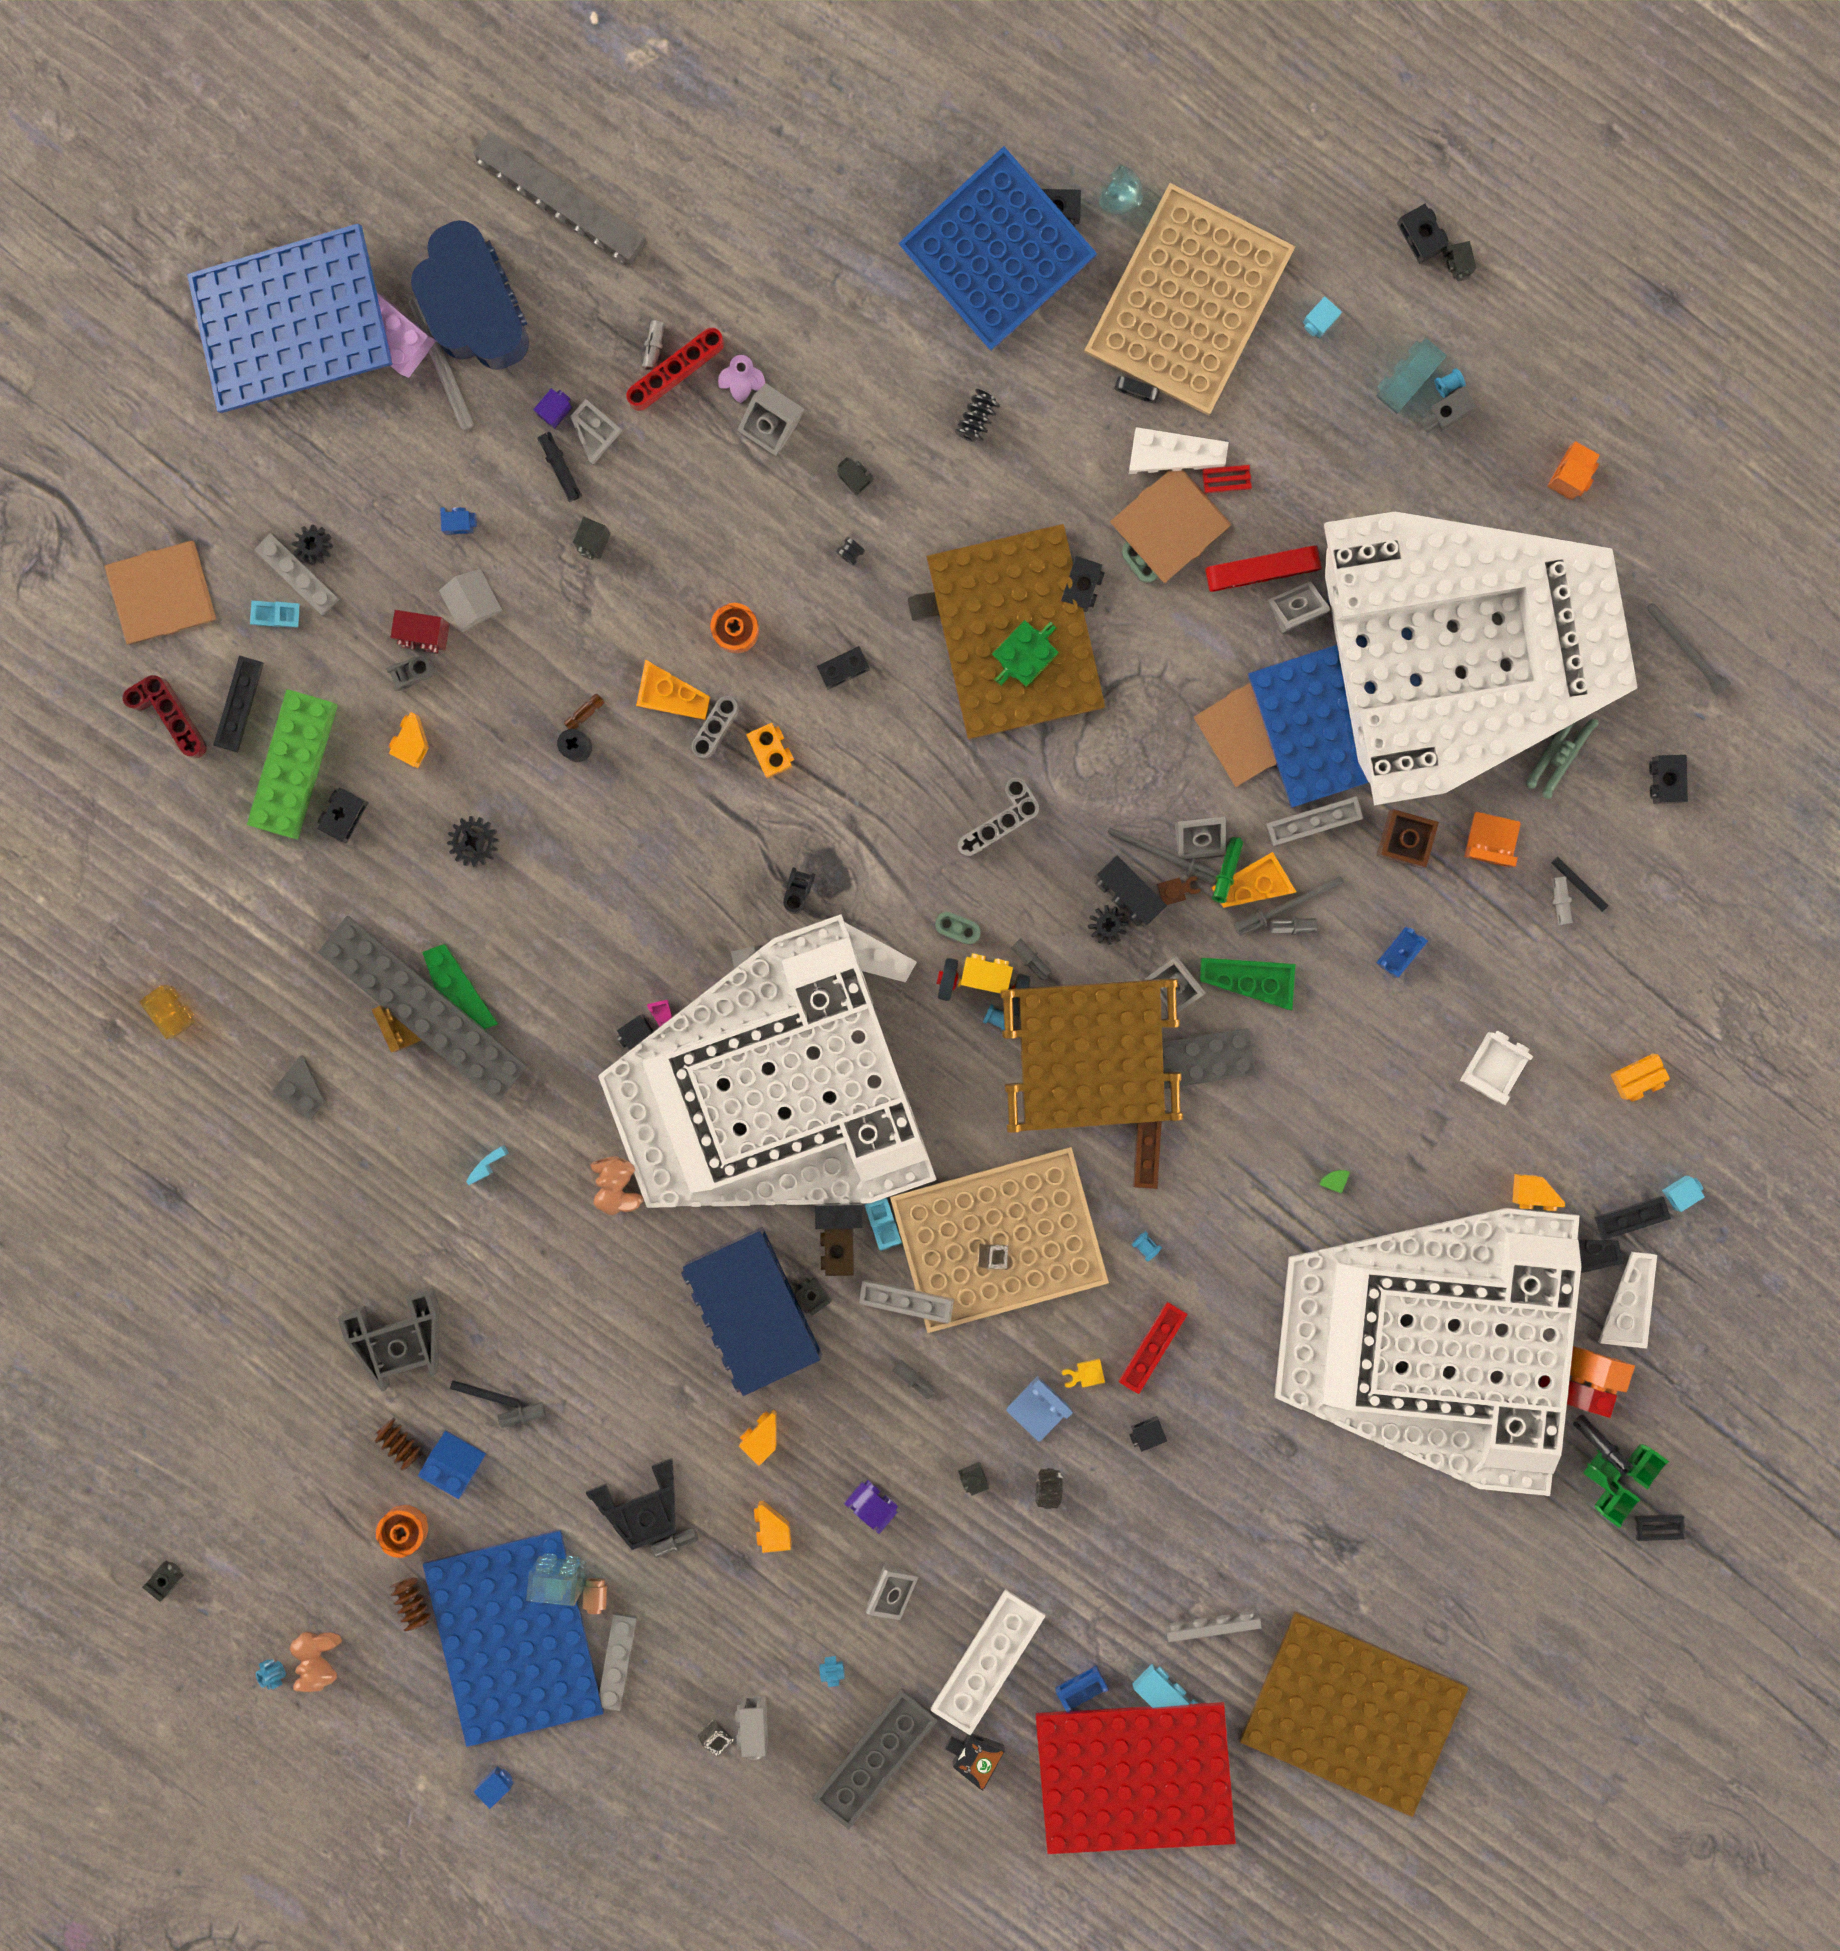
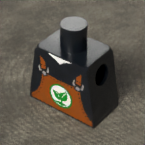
(976, 1758)

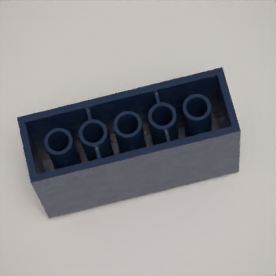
(751, 1311)

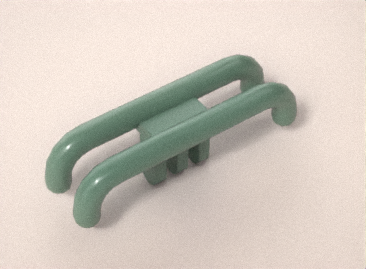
(1560, 755)

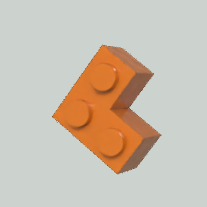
(1574, 471)
(1602, 1371)

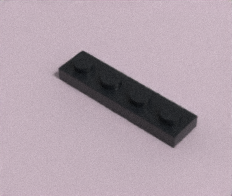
(238, 704)

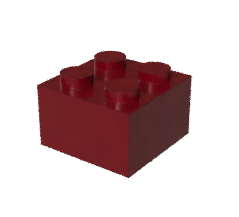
(419, 630)

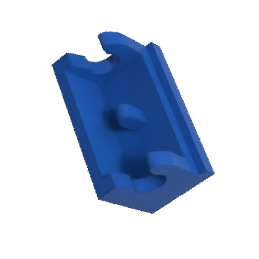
(1401, 952)
(1081, 1688)

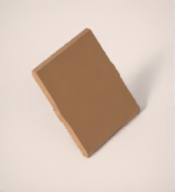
(1170, 523)
(160, 592)
(1238, 735)

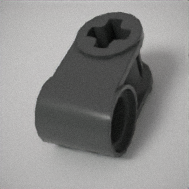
(406, 674)

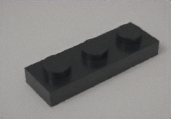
(1632, 1218)

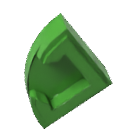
(1335, 1180)

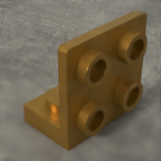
(394, 1032)

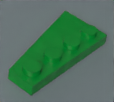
(1255, 979)
(455, 985)

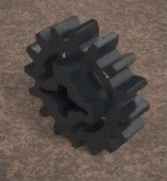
(463, 846)

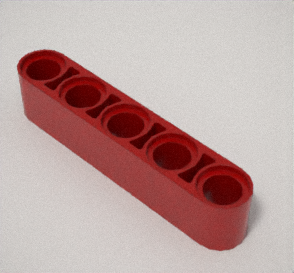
(678, 358)
(1263, 568)

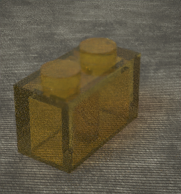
(167, 1011)

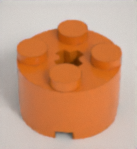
(728, 616)
(390, 1535)

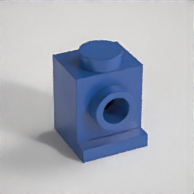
(457, 521)

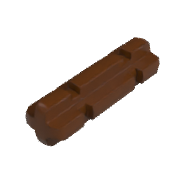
(584, 712)

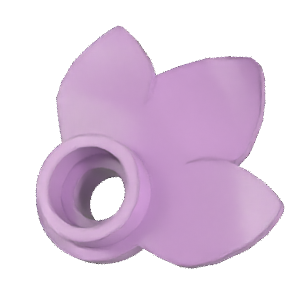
(741, 382)

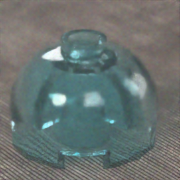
(1122, 192)

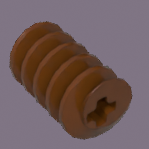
(398, 1444)
(410, 1604)

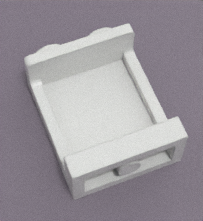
(1496, 1067)

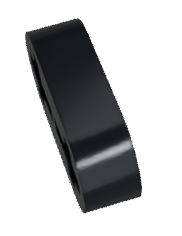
(1137, 389)

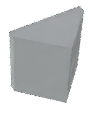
(470, 599)
(1298, 606)
(1201, 837)
(1188, 988)
(891, 1592)

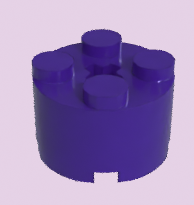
(872, 1507)

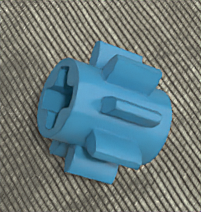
(832, 1671)
(270, 1674)

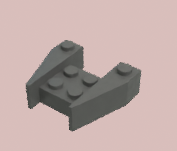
(398, 1344)

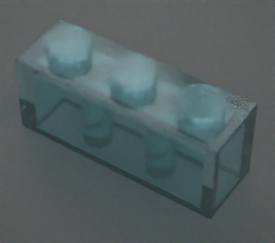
(1410, 375)

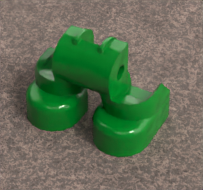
(1616, 1501)

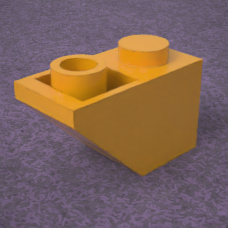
(411, 742)
(1535, 1190)
(762, 1439)
(774, 1529)

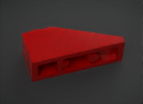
(1586, 1398)

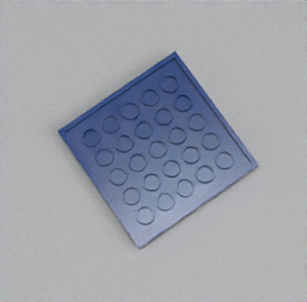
(997, 248)

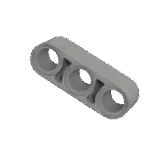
(715, 716)

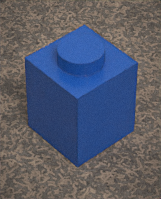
(494, 1787)

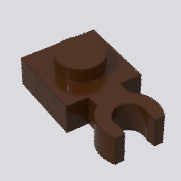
(1174, 891)

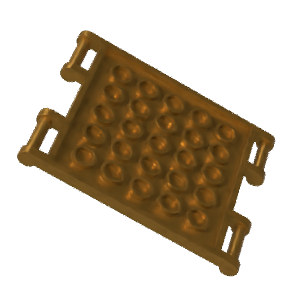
(1091, 1054)

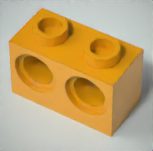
(765, 752)

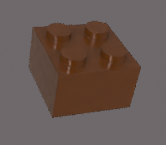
(1407, 839)

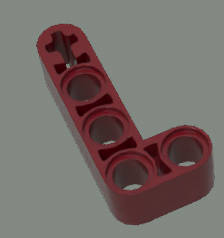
(169, 719)

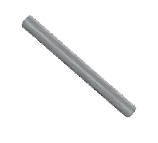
(444, 371)

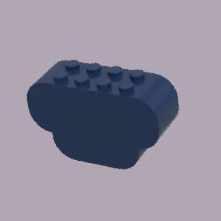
(468, 299)

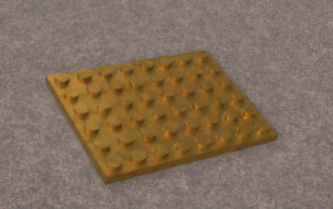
(982, 599)
(1353, 1714)

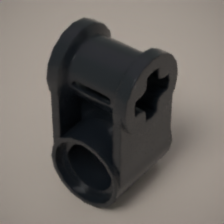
(798, 889)

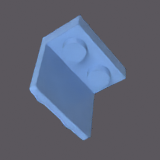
(1038, 1409)

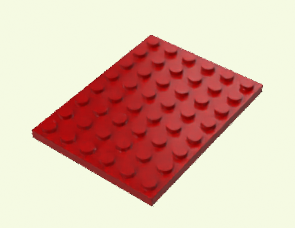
(1135, 1778)

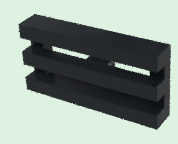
(1660, 1518)

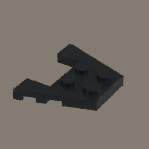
(645, 1517)

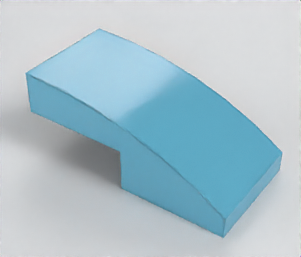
(274, 614)
(483, 1168)
(883, 1224)

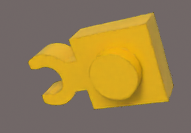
(1088, 1373)

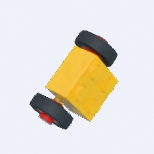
(980, 975)

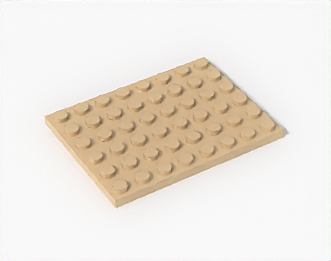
(1189, 299)
(1026, 1204)

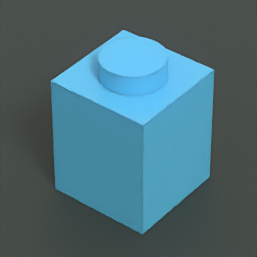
(1321, 317)
(1684, 1193)

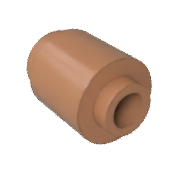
(594, 1595)

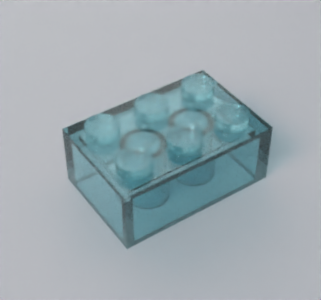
(556, 1580)

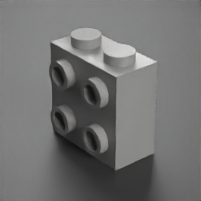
(753, 1730)

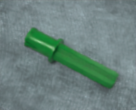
(1225, 878)

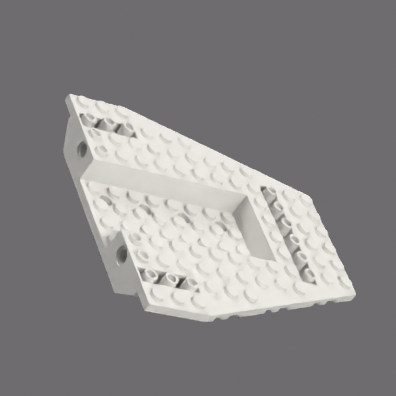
(1417, 573)
(770, 1009)
(1485, 1271)

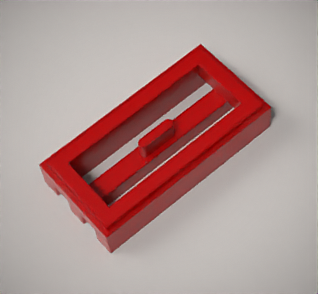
(1243, 468)

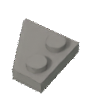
(594, 430)

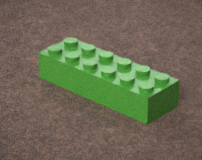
(292, 764)

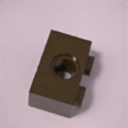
(838, 1265)

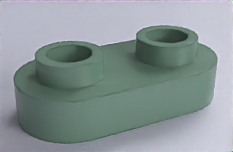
(1137, 565)
(957, 928)

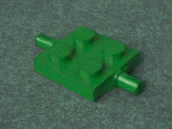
(1025, 653)

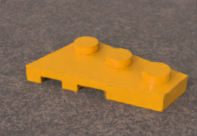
(671, 695)
(1258, 882)

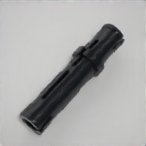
(562, 472)
(1606, 1448)

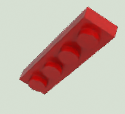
(1152, 1347)

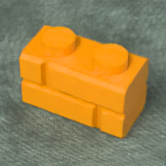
(1640, 1077)

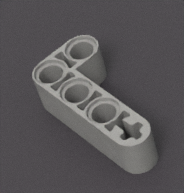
(996, 824)

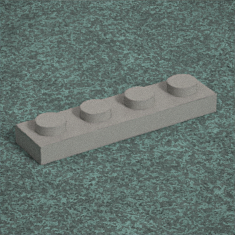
(296, 574)
(1314, 821)
(906, 1301)
(1222, 1625)
(617, 1661)

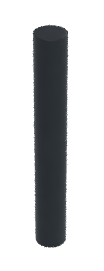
(1579, 884)
(485, 1394)

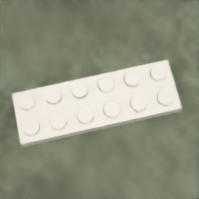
(987, 1662)

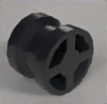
(850, 551)

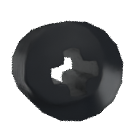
(977, 416)
(565, 741)

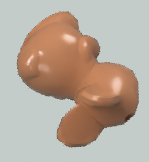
(613, 1177)
(314, 1670)

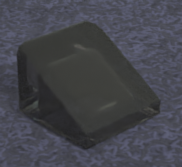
(923, 606)
(993, 1256)
(714, 1738)

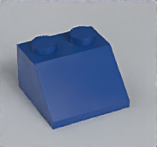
(452, 1464)

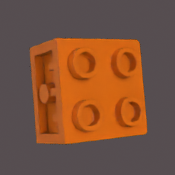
(1492, 840)

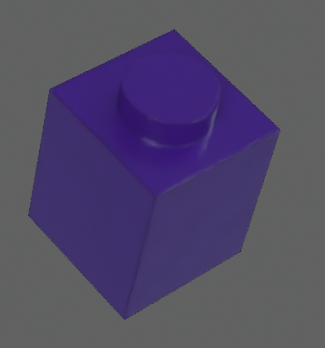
(553, 407)

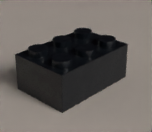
(1129, 891)

